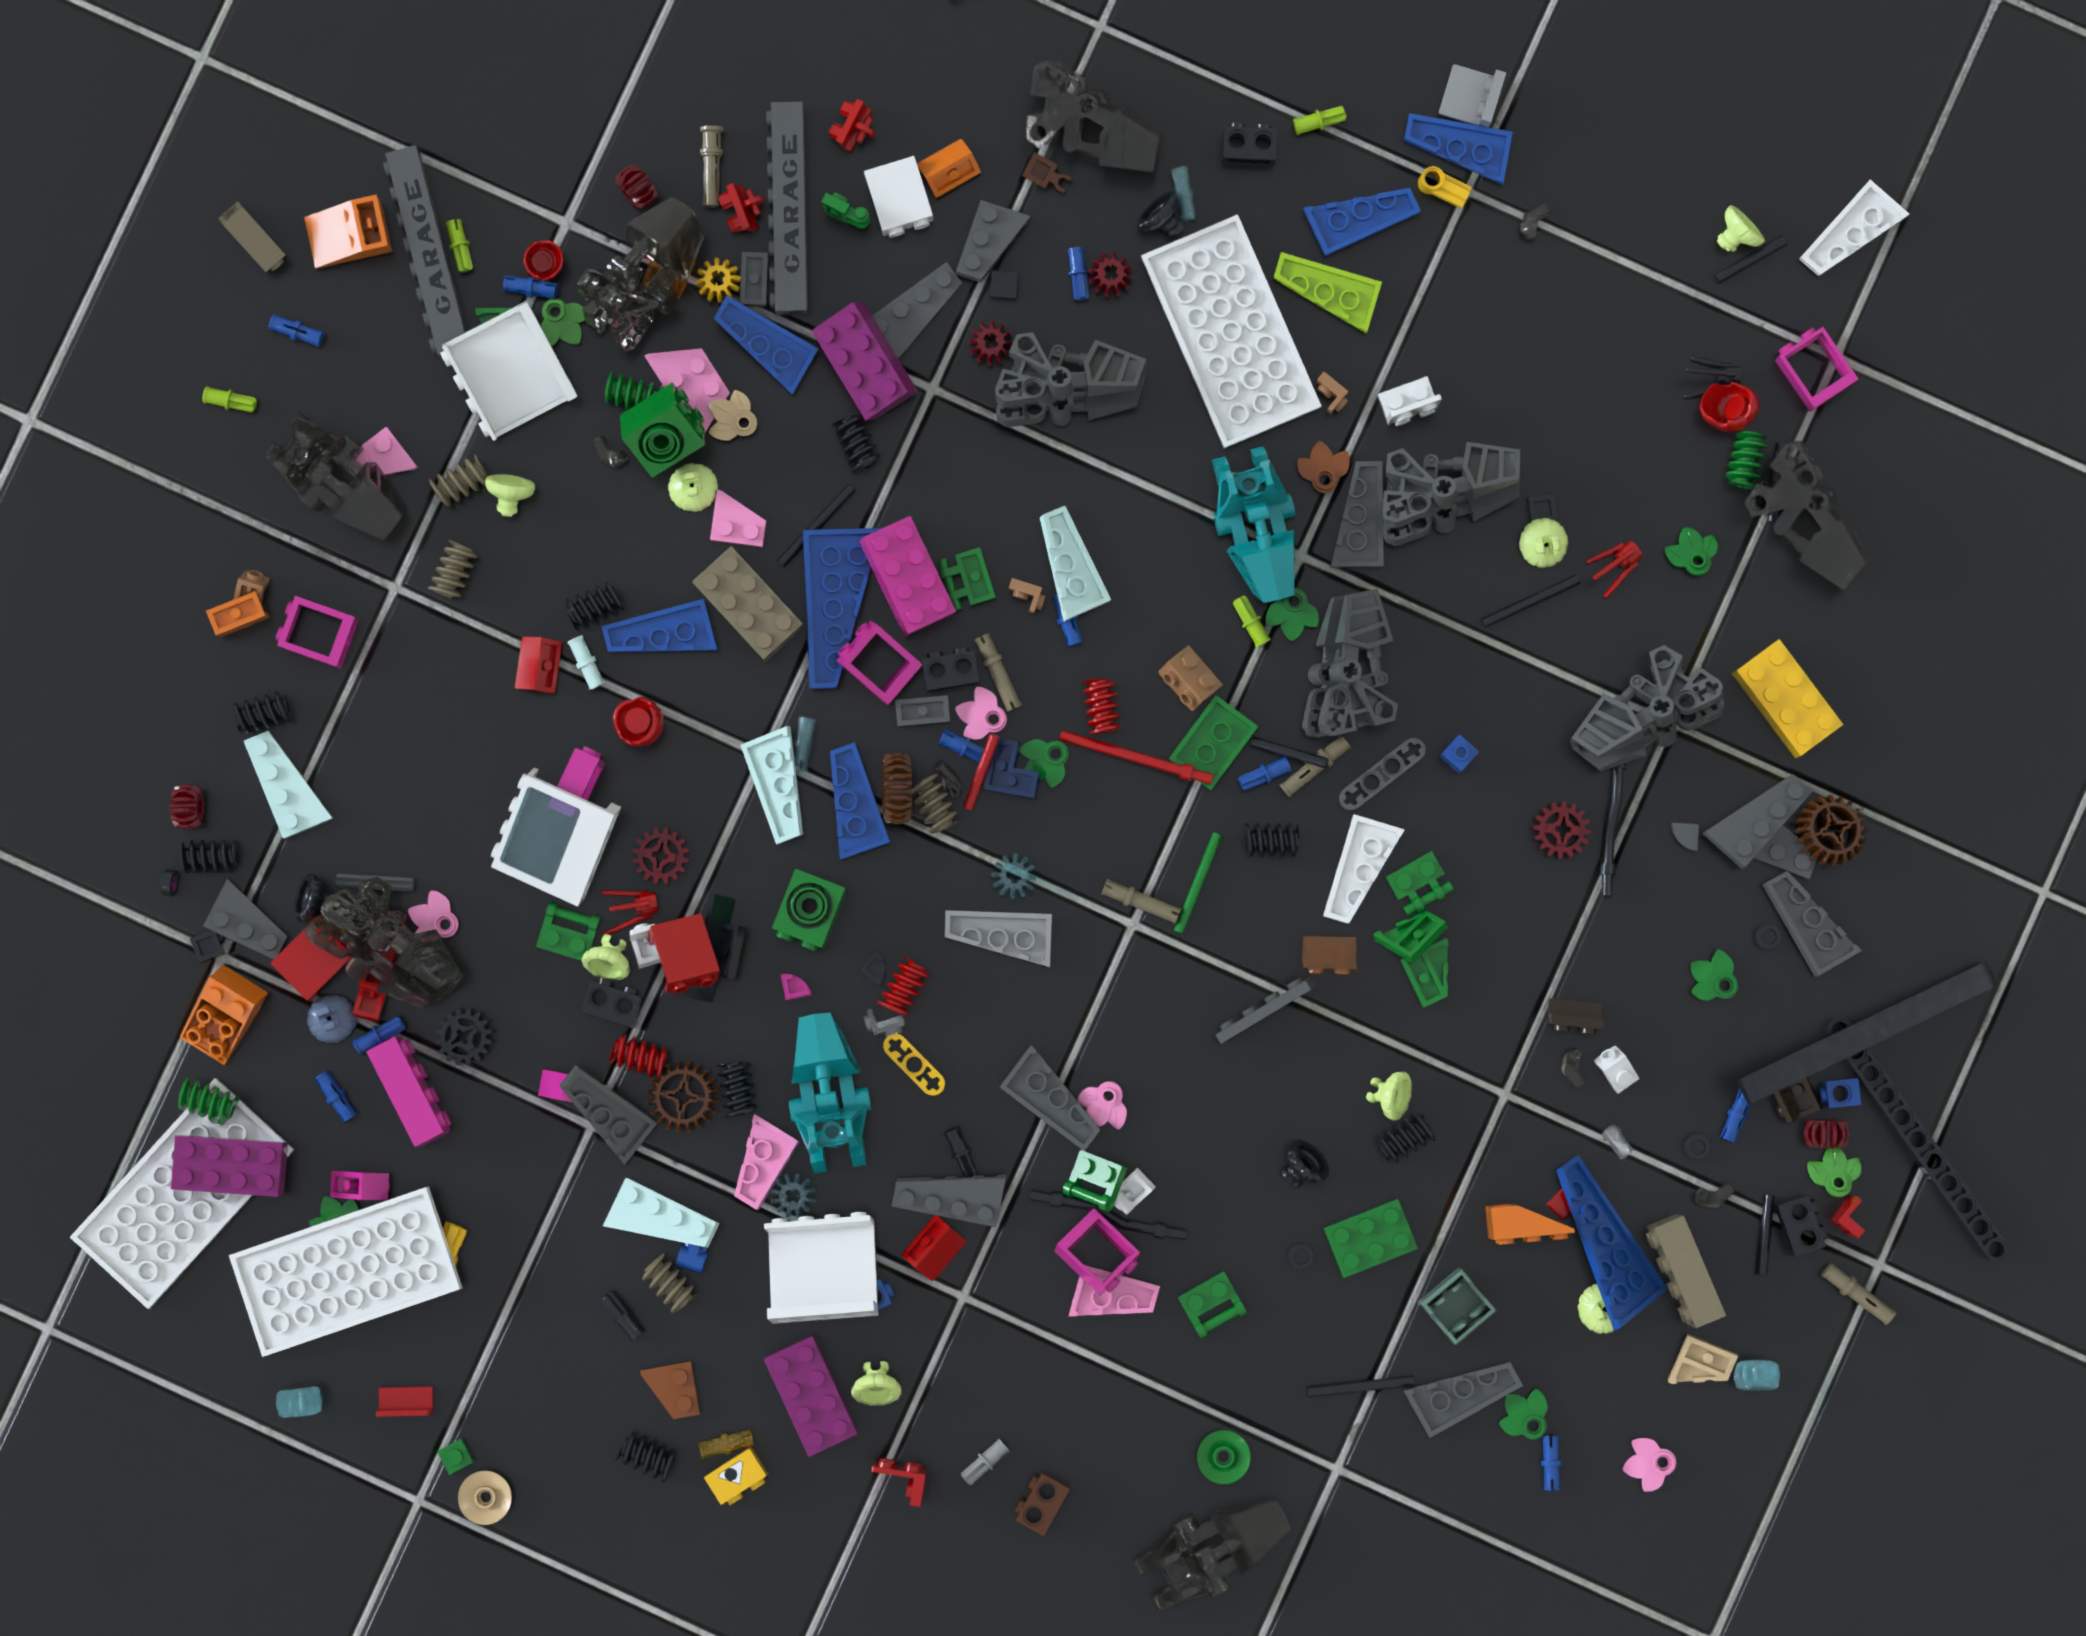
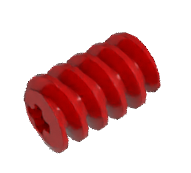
(1102, 705)
(904, 987)
(638, 1056)

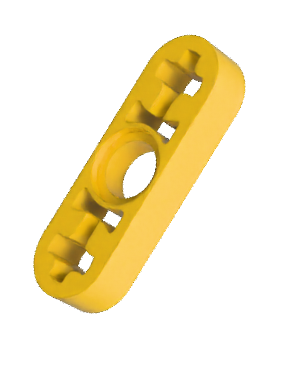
(895, 1054)

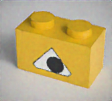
(736, 1476)

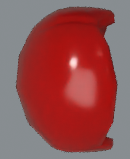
(543, 260)

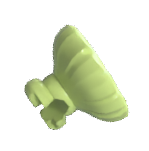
(1739, 230)
(509, 490)
(695, 497)
(1536, 535)
(607, 960)
(1392, 1094)
(1591, 1311)
(876, 1386)

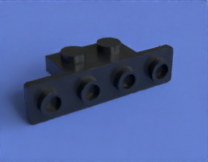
(725, 941)

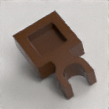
(1041, 172)

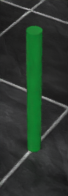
(1198, 883)

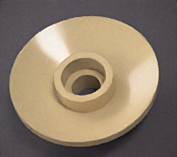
(471, 1500)

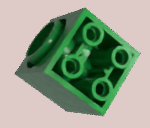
(662, 429)
(809, 928)

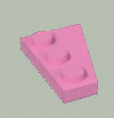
(764, 1161)
(1126, 1298)

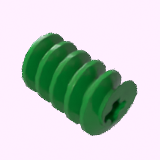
(627, 391)
(1746, 459)
(206, 1102)

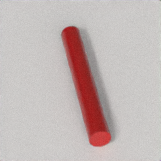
(981, 771)

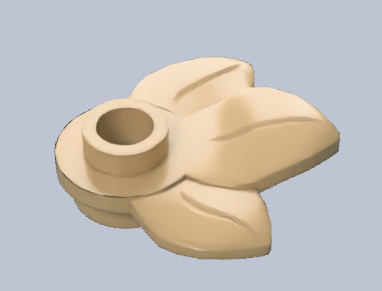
(728, 416)

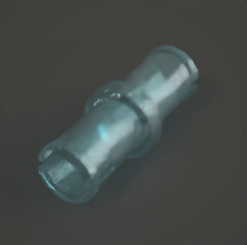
(1184, 193)
(803, 743)

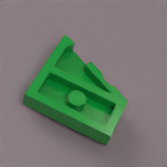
(1412, 935)
(1429, 973)

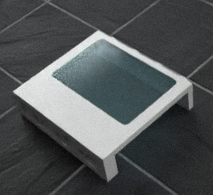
(553, 839)

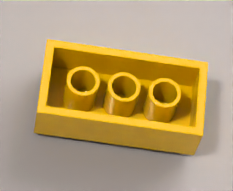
(1787, 699)

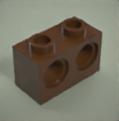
(1048, 1505)

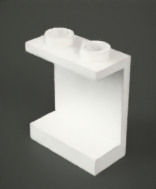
(899, 196)

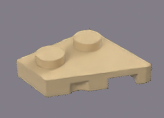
(1702, 1362)

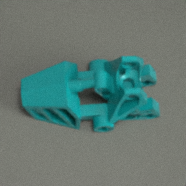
(1269, 561)
(820, 1120)

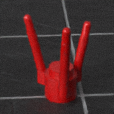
(1625, 555)
(644, 904)

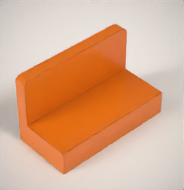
(949, 168)
(237, 614)

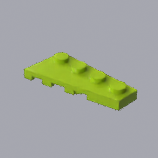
(1335, 290)

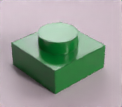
(455, 1456)

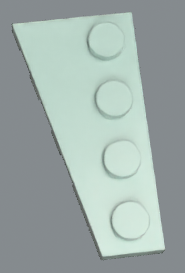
(1073, 570)
(774, 776)
(288, 794)
(653, 1214)

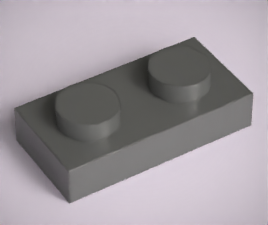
(754, 279)
(922, 711)

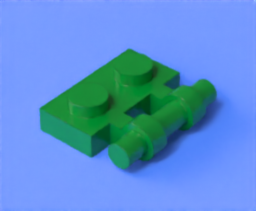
(838, 208)
(974, 577)
(1416, 875)

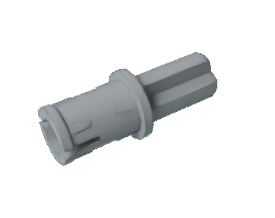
(984, 1462)

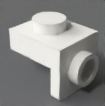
(644, 952)
(1616, 1069)
(1133, 1191)

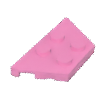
(693, 374)

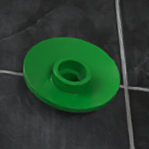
(1223, 1471)

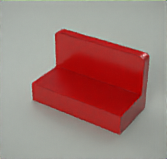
(538, 664)
(1841, 1218)
(933, 1248)
(406, 1401)

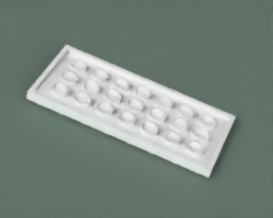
(1231, 331)
(154, 1233)
(345, 1271)

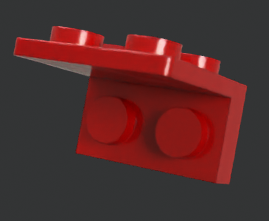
(915, 1487)

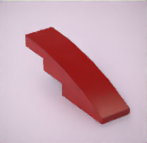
(369, 1001)

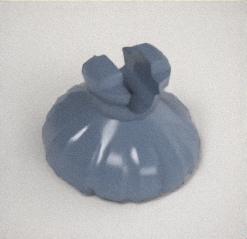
(341, 1022)

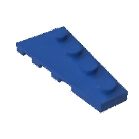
(1464, 144)
(1350, 221)
(772, 346)
(667, 630)
(856, 809)

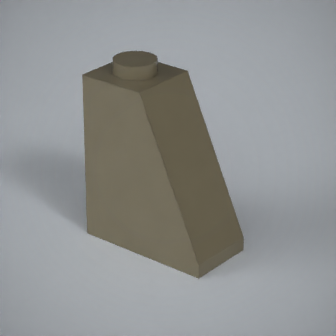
(252, 237)

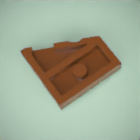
(674, 1388)

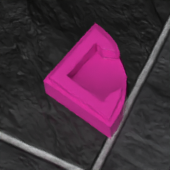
(794, 987)

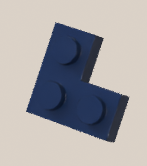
(1005, 777)

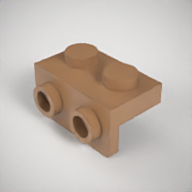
(1190, 678)

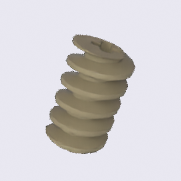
(459, 481)
(453, 570)
(933, 804)
(668, 1284)

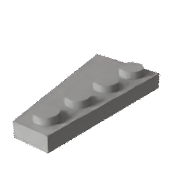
(1012, 934)

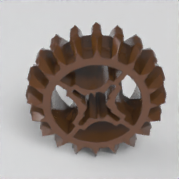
(896, 788)
(1836, 851)
(684, 1083)

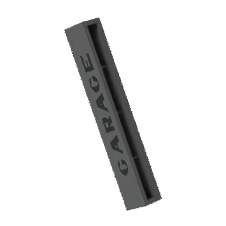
(788, 208)
(426, 246)

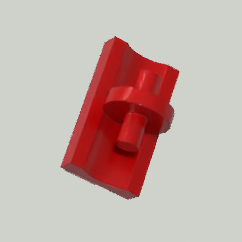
(855, 127)
(745, 205)

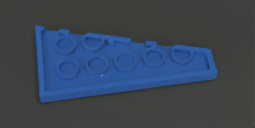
(834, 588)
(1617, 1261)

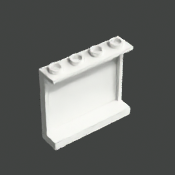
(508, 370)

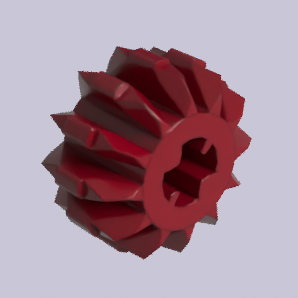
(636, 187)
(1120, 275)
(1000, 340)
(187, 806)
(1827, 1133)

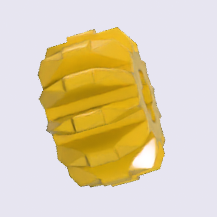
(718, 270)

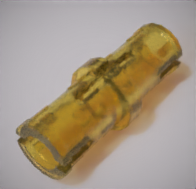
(726, 1444)

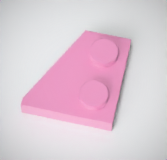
(387, 453)
(736, 523)

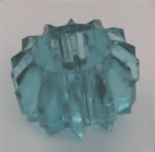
(1007, 881)
(793, 1204)
(1757, 1375)
(298, 1402)

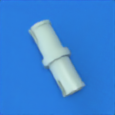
(586, 662)

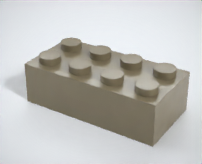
(748, 604)
(1685, 1271)

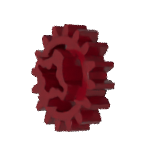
(1549, 829)
(658, 869)

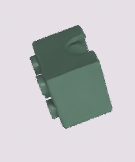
(1457, 1306)

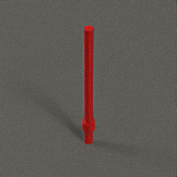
(1185, 771)

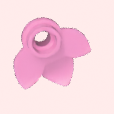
(977, 713)
(431, 916)
(1104, 1109)
(1645, 1463)

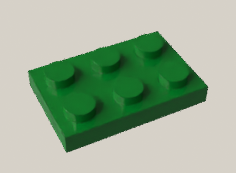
(1214, 740)
(1370, 1238)

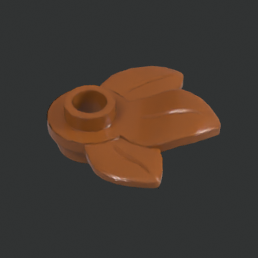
(1323, 464)

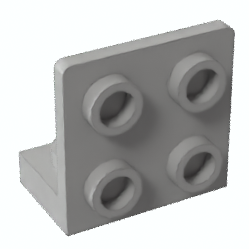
(1471, 95)

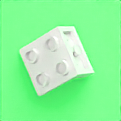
(1409, 400)

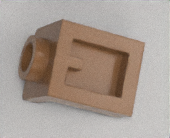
(1329, 388)
(250, 582)
(1024, 590)

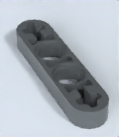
(1380, 772)

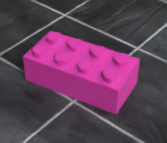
(907, 576)
(409, 1091)

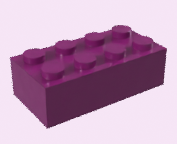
(864, 360)
(229, 1165)
(811, 1395)

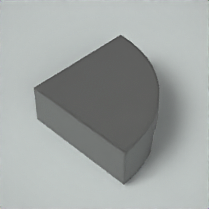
(1686, 835)

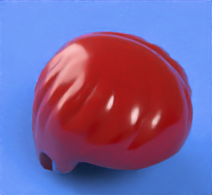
(1729, 406)
(638, 721)

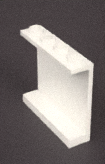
(822, 1268)

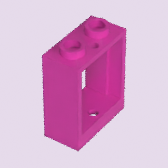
(1834, 355)
(342, 639)
(897, 679)
(582, 772)
(1088, 1223)

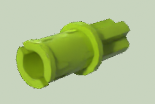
(1319, 120)
(459, 245)
(229, 399)
(1251, 621)

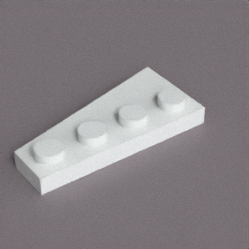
(1858, 223)
(1361, 860)

